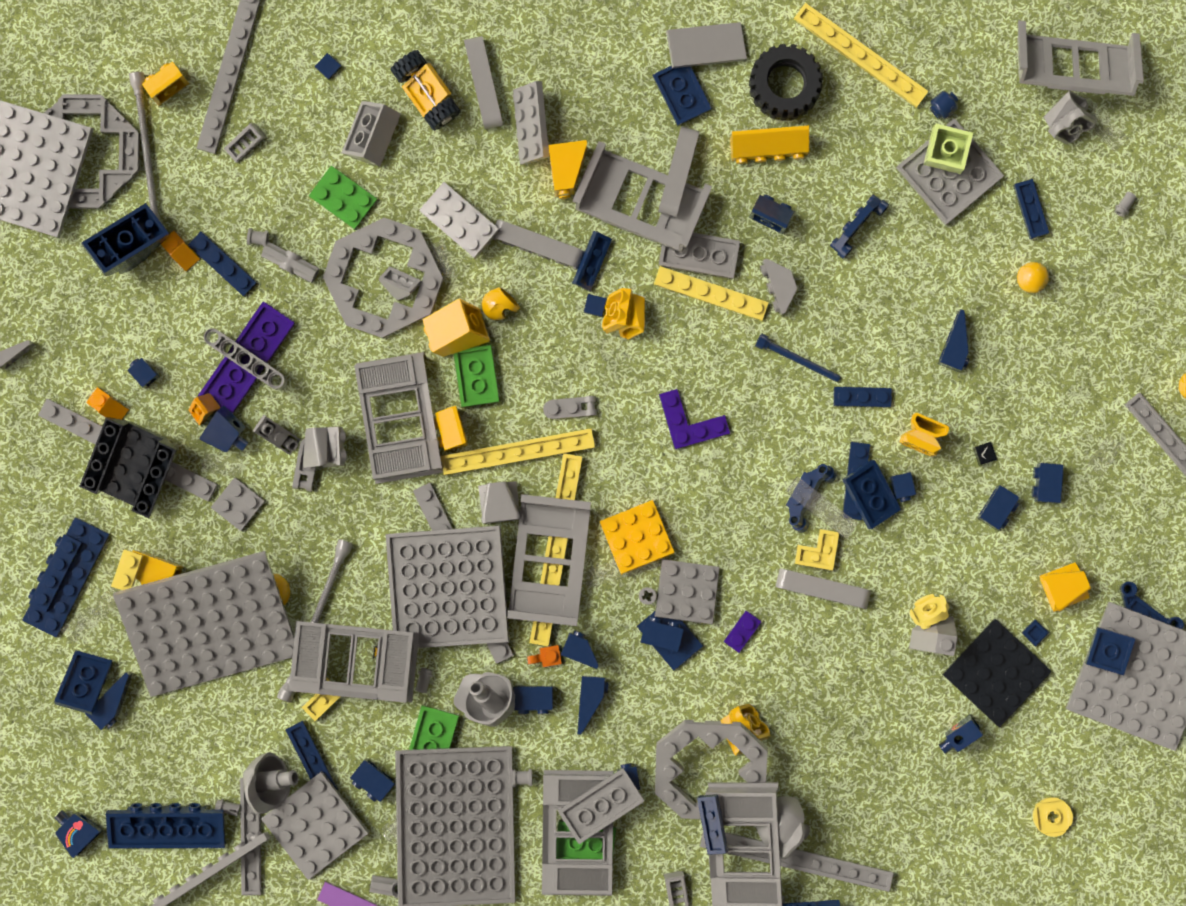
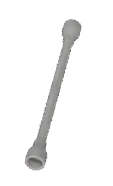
(136, 82)
(341, 552)

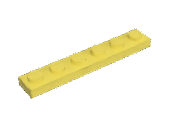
(711, 293)

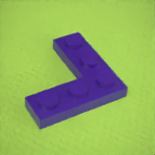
(685, 434)

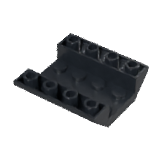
(129, 464)

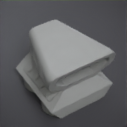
(1069, 118)
(324, 447)
(499, 502)

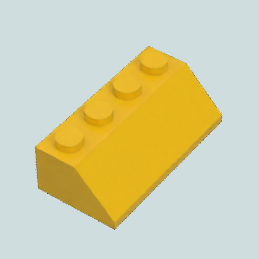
(769, 143)

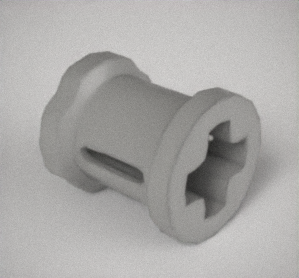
(257, 237)
(645, 601)
(521, 777)

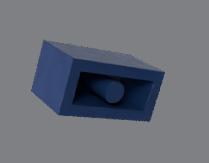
(1048, 483)
(998, 508)
(662, 635)
(533, 698)
(372, 780)

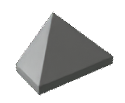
(398, 283)

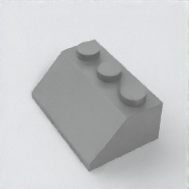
(371, 133)

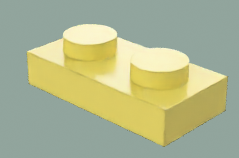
(127, 570)

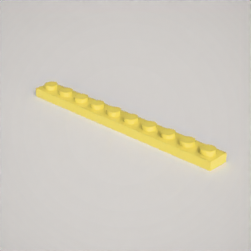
(557, 545)

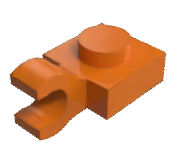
(548, 656)

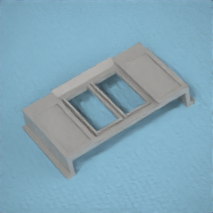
(1118, 64)
(602, 185)
(404, 457)
(556, 519)
(393, 669)
(747, 806)
(572, 875)

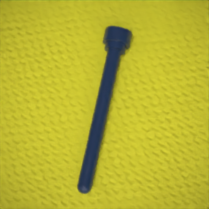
(764, 342)

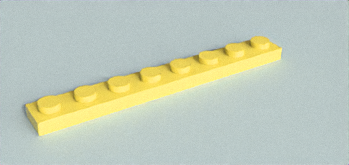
(860, 55)
(517, 451)

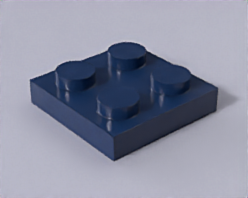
(1110, 650)

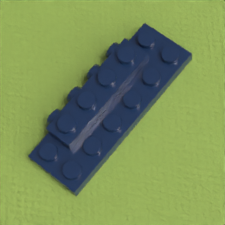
(64, 576)
(165, 827)

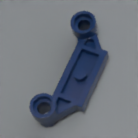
(841, 244)
(813, 479)
(1134, 603)

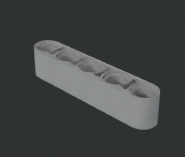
(483, 82)
(678, 171)
(537, 243)
(238, 353)
(823, 588)

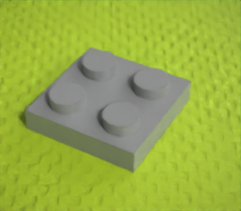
(237, 504)

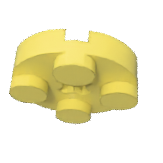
(925, 618)
(1060, 824)

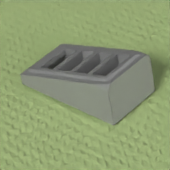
(249, 147)
(13, 353)
(676, 876)

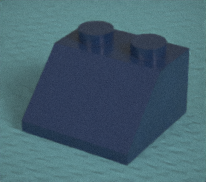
(771, 213)
(579, 649)

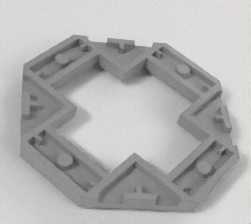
(111, 123)
(346, 296)
(712, 734)

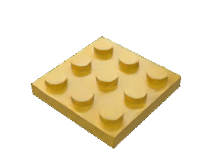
(637, 537)

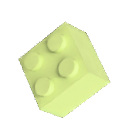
(948, 148)

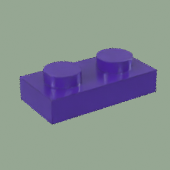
(742, 631)

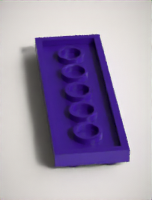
(260, 337)

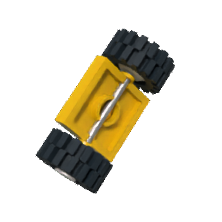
(425, 89)

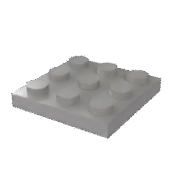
(687, 592)

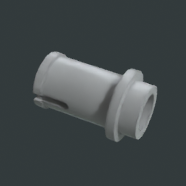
(1125, 204)
(424, 679)
(229, 808)

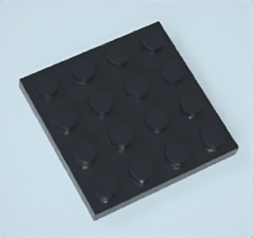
(996, 672)

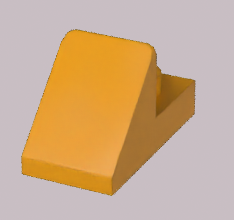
(180, 251)
(107, 405)
(203, 407)

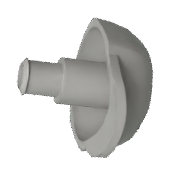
(485, 698)
(267, 783)
(790, 826)

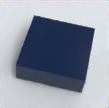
(328, 66)
(594, 305)
(1035, 632)

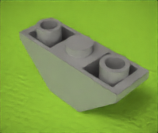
(780, 284)
(276, 434)

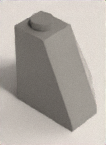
(938, 638)

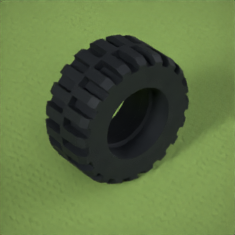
(794, 58)

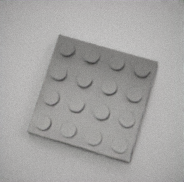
(948, 191)
(315, 825)

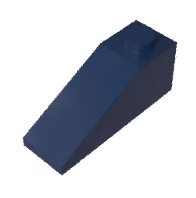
(956, 347)
(590, 697)
(110, 704)

